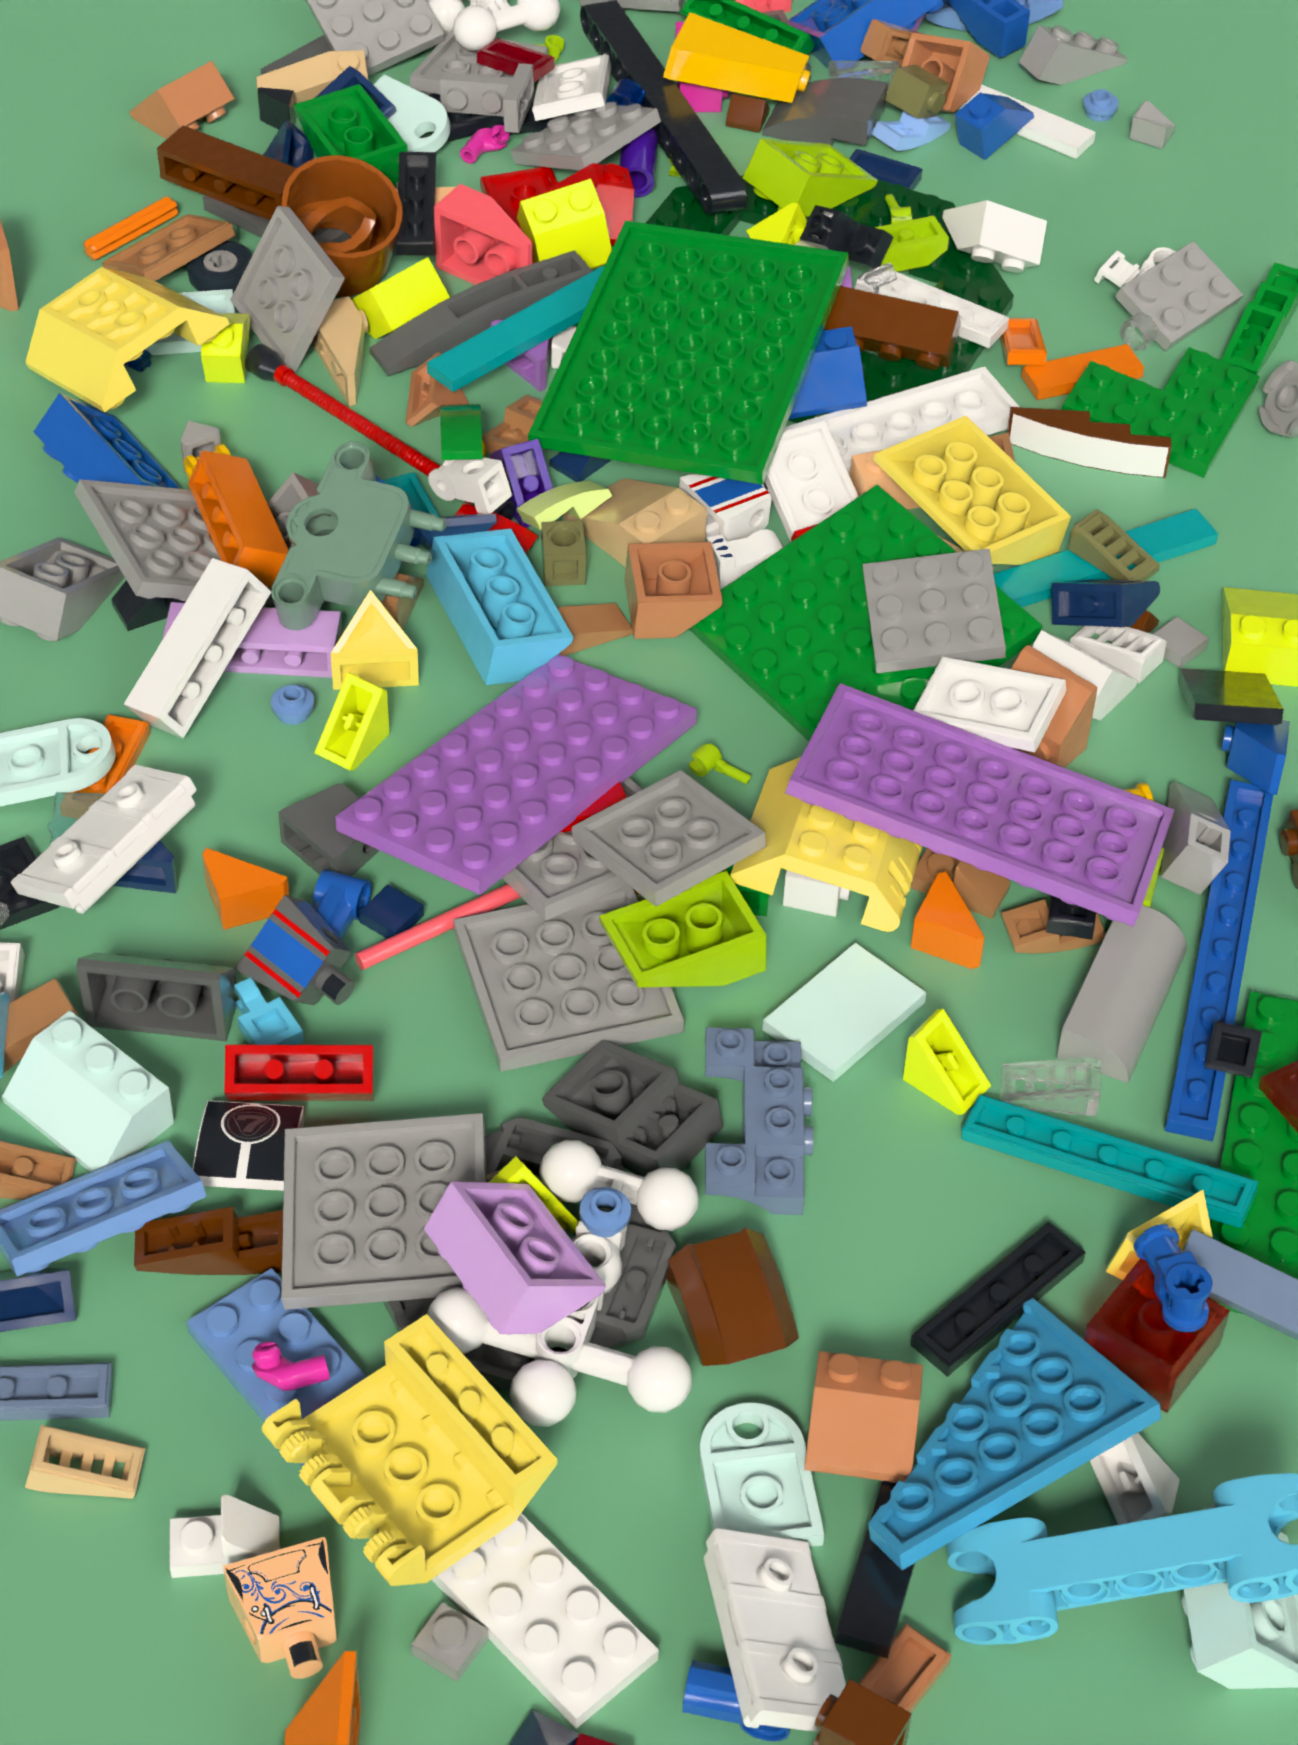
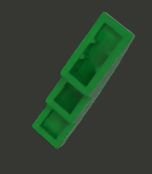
(1264, 320)

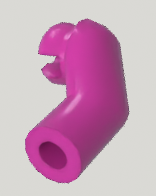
(484, 141)
(284, 1373)

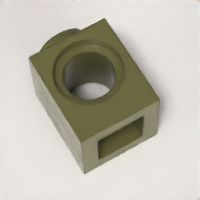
(563, 553)

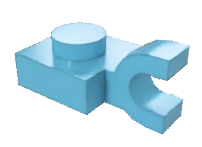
(263, 1021)

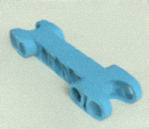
(1129, 1560)

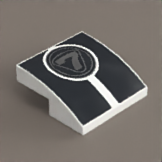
(244, 1144)

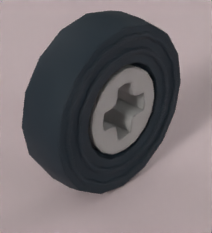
(219, 267)

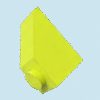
(226, 354)

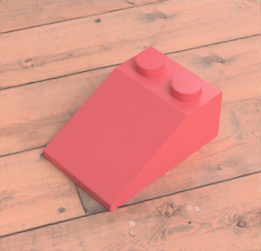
(477, 237)

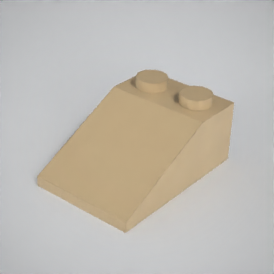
(643, 514)

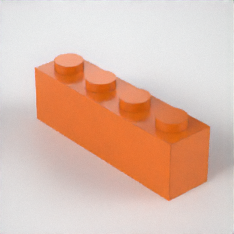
(238, 515)

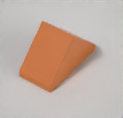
(241, 889)
(946, 926)

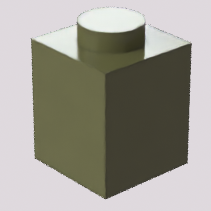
(917, 91)

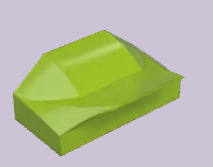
(915, 243)

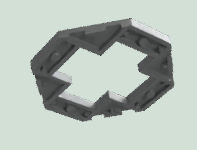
(644, 1257)

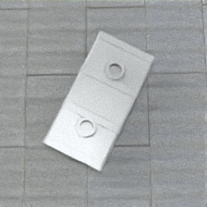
(108, 839)
(773, 1628)

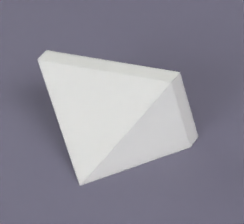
(1136, 1481)

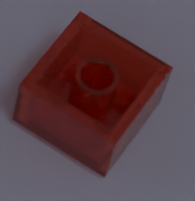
(1143, 1346)

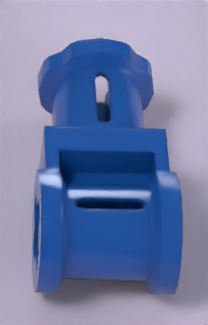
(1178, 1281)

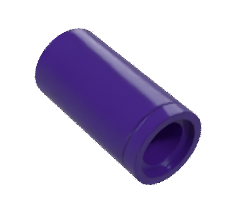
(640, 160)

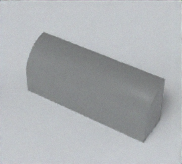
(1124, 993)

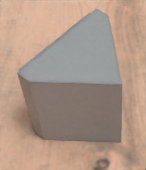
(198, 438)

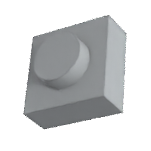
(449, 1641)

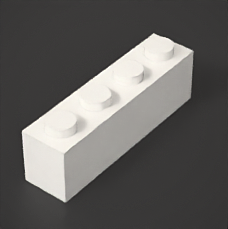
(197, 647)

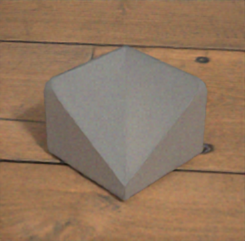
(1151, 126)

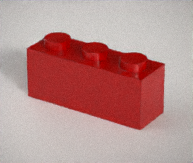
(299, 1073)

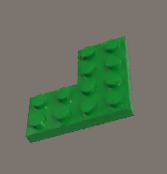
(1193, 408)

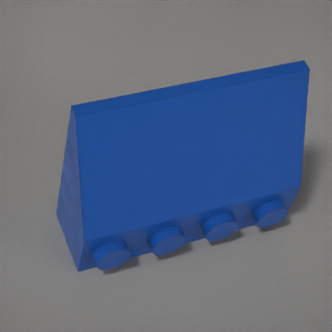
(841, 25)

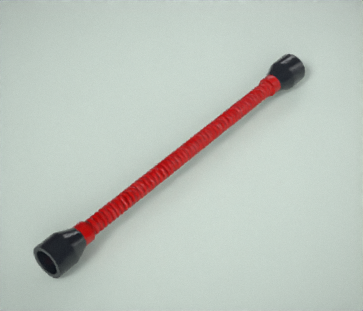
(269, 366)

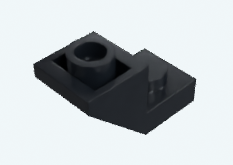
(838, 232)

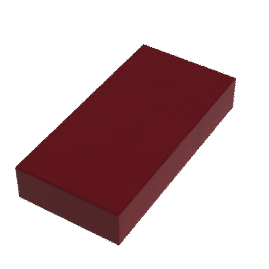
(507, 56)

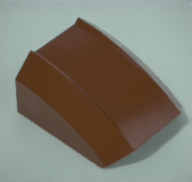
(731, 1298)

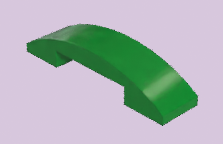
(461, 432)

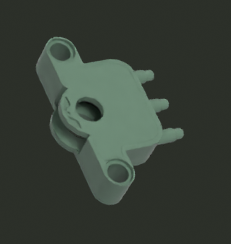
(364, 542)

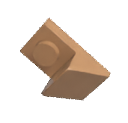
(979, 889)

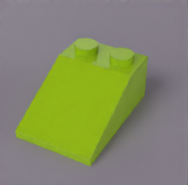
(805, 174)
(691, 939)

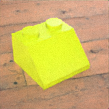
(567, 222)
(401, 298)

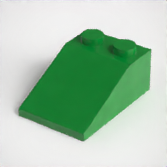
(351, 126)

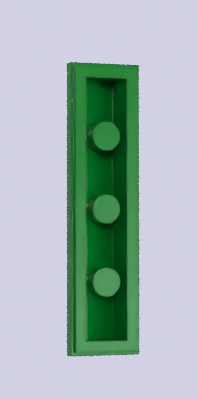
(750, 21)

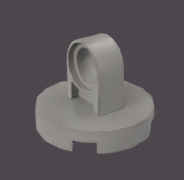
(1281, 403)

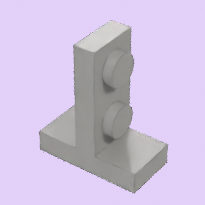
(490, 95)

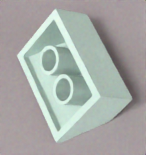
(88, 1094)
(1242, 1641)

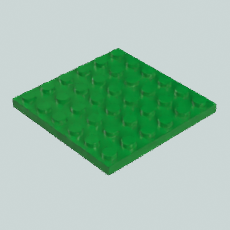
(804, 615)

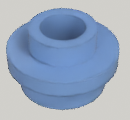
(1100, 105)
(292, 704)
(605, 1223)

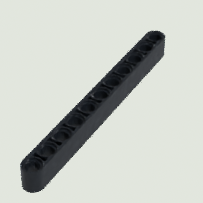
(681, 131)

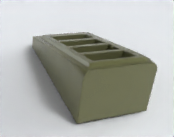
(1098, 531)

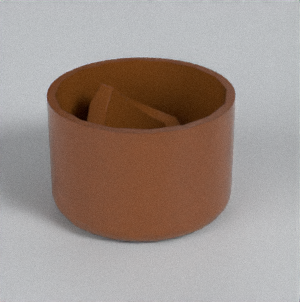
(351, 198)

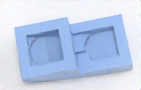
(910, 131)

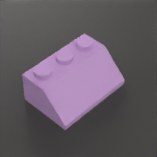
(511, 1255)

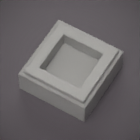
(1182, 642)

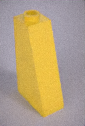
(735, 61)

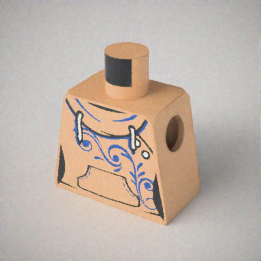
(285, 1604)

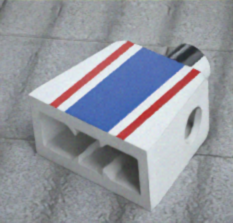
(731, 505)

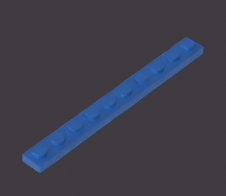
(1220, 962)

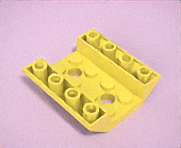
(108, 322)

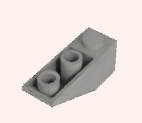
(1064, 57)
(1194, 841)

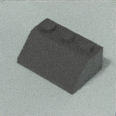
(157, 995)

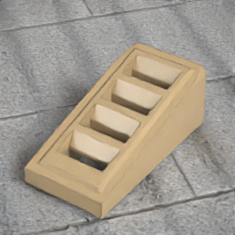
(66, 1480)

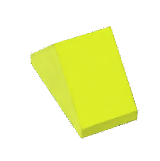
(781, 227)
(355, 723)
(943, 1065)

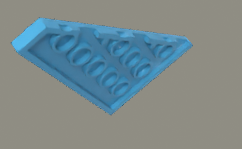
(1028, 1419)

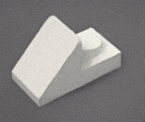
(209, 1542)

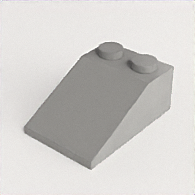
(55, 587)

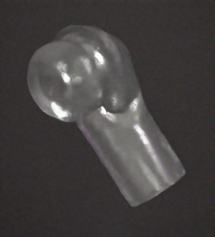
(876, 278)

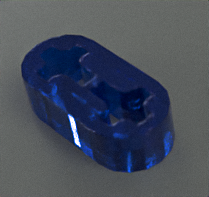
(627, 93)

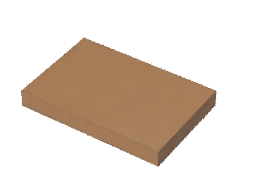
(171, 247)

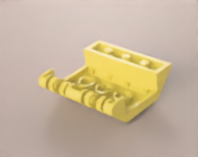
(829, 850)
(416, 1457)

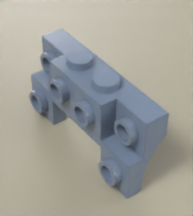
(774, 1103)

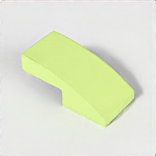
(572, 498)

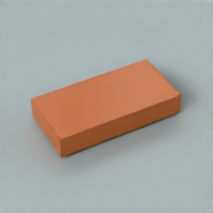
(1023, 342)

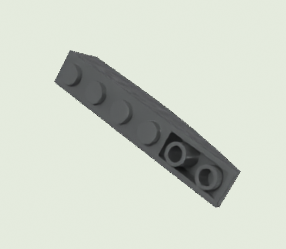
(474, 310)

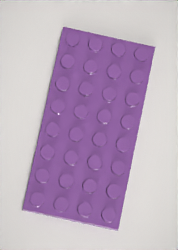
(516, 773)
(983, 803)

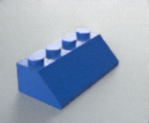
(97, 446)

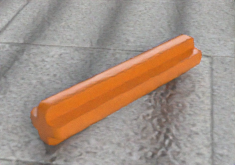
(130, 228)

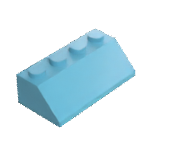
(496, 604)

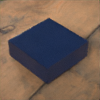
(391, 912)

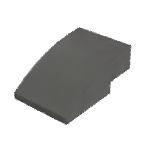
(830, 111)
(636, 1108)

